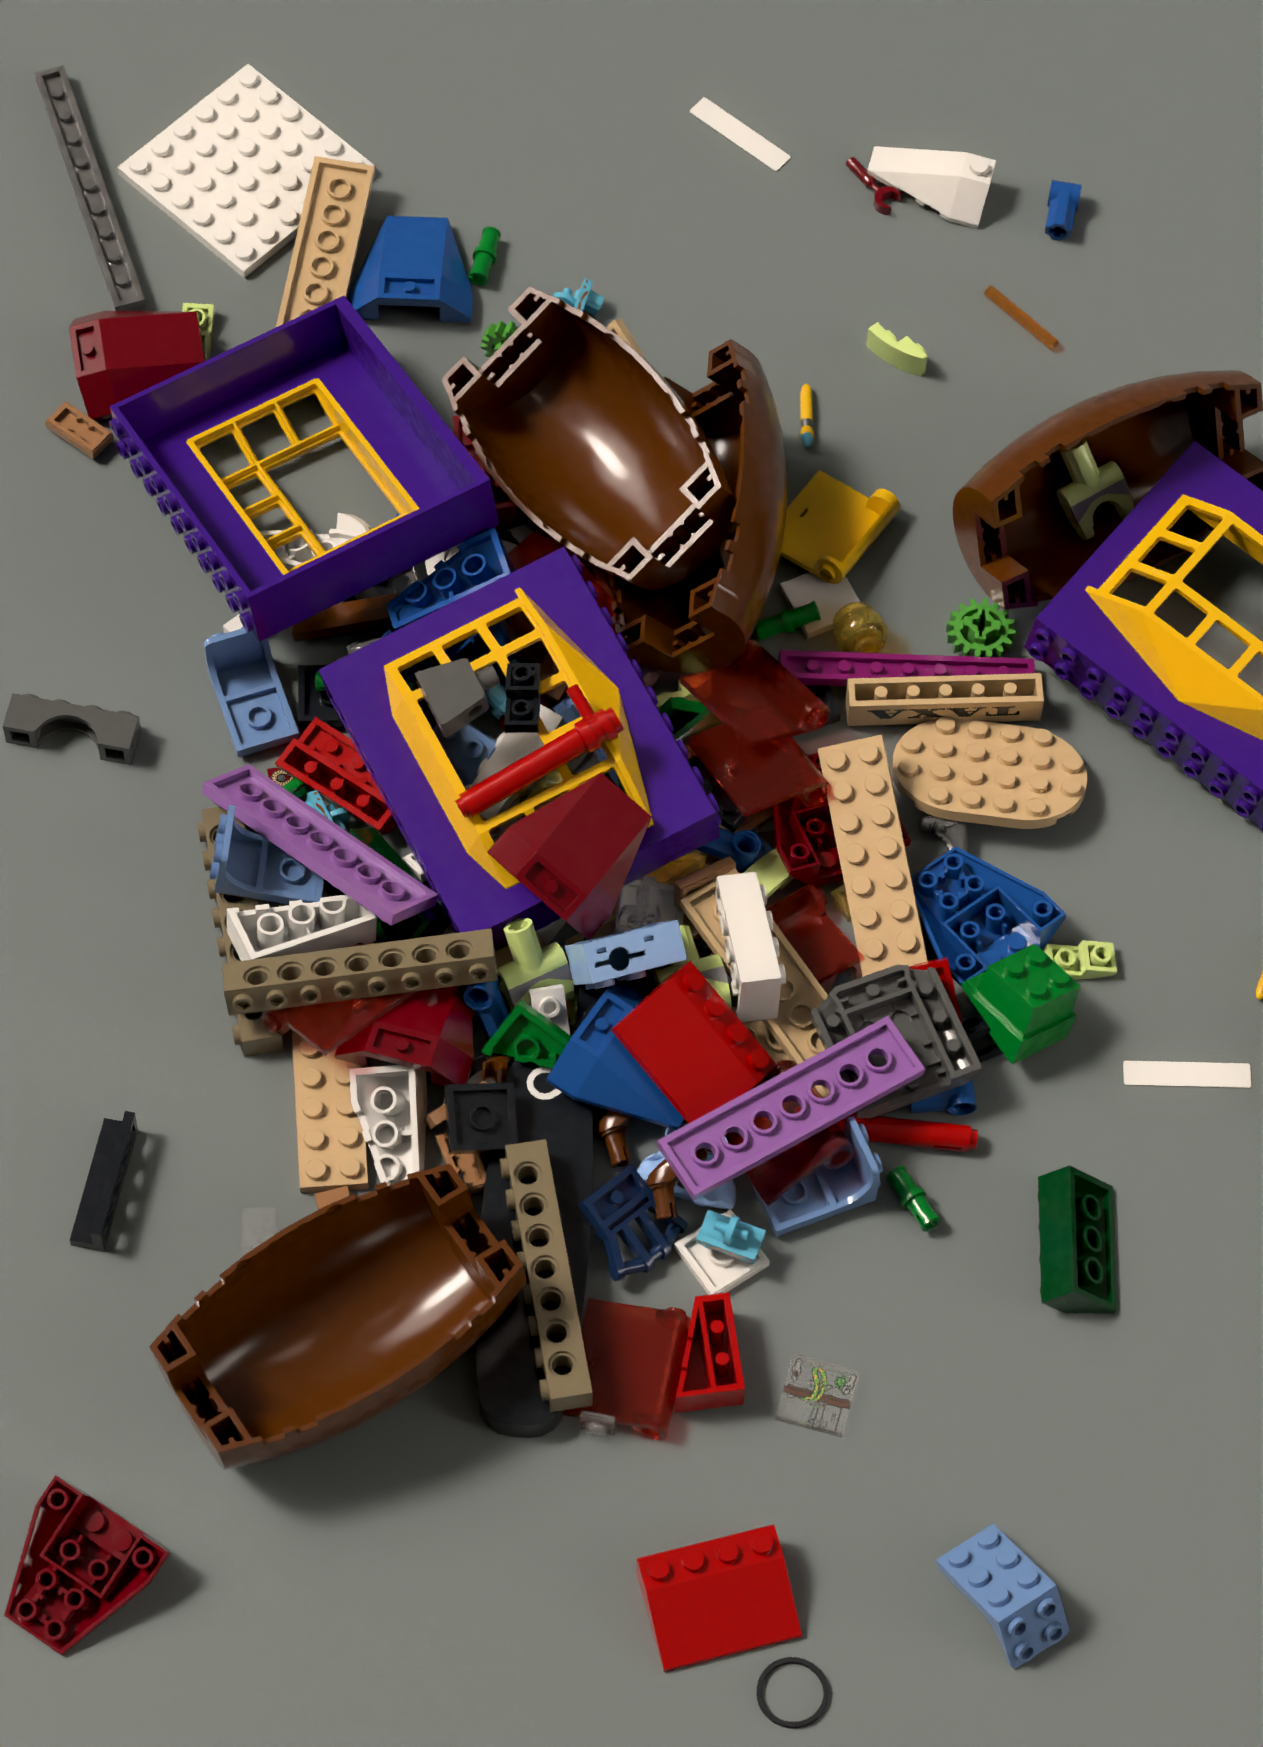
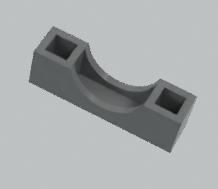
(35, 719)

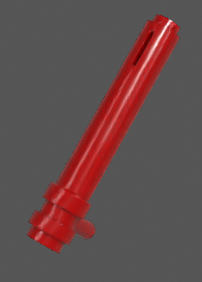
(584, 737)
(918, 1133)

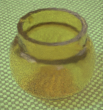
(859, 629)

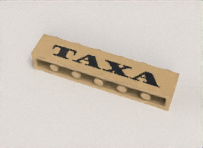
(931, 697)

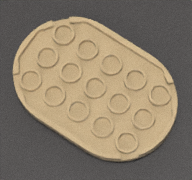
(989, 773)

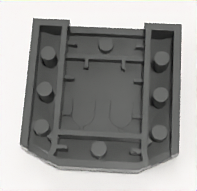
(921, 1014)

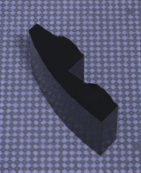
(522, 697)

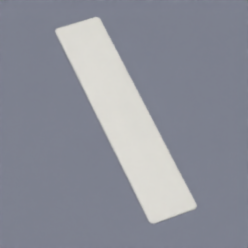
(740, 134)
(1187, 1074)

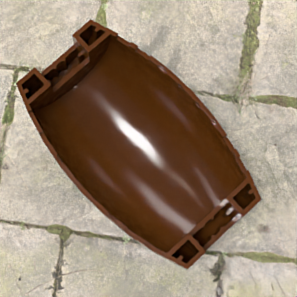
(748, 441)
(594, 445)
(1010, 509)
(337, 1318)

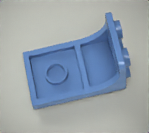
(248, 691)
(257, 868)
(827, 1190)
(1009, 1593)

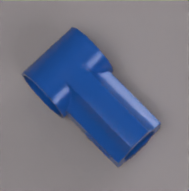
(1062, 205)
(740, 846)
(487, 1004)
(956, 1101)

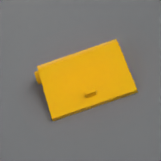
(836, 526)

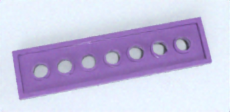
(320, 844)
(790, 1129)

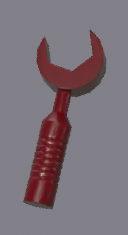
(880, 193)

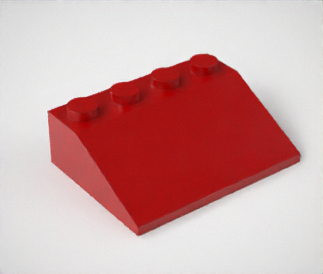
(693, 1044)
(718, 1597)

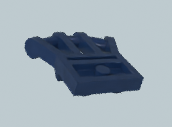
(615, 1206)

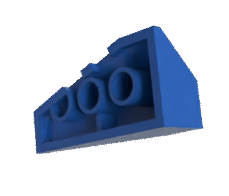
(471, 568)

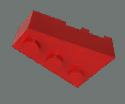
(711, 1360)

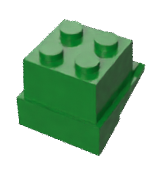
(1024, 1002)

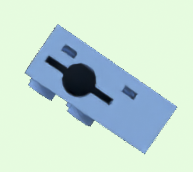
(625, 954)

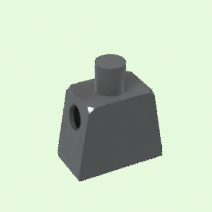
(456, 693)

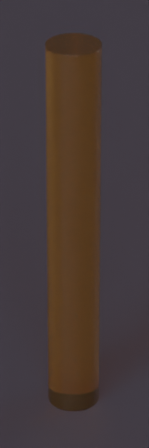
(1021, 317)

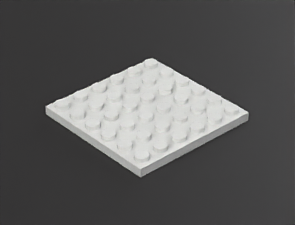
(237, 168)

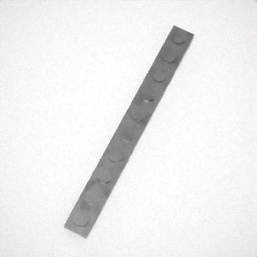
(90, 189)

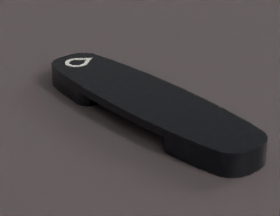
(504, 1353)

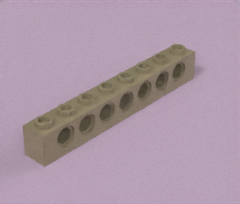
(359, 972)
(249, 1033)
(533, 1161)

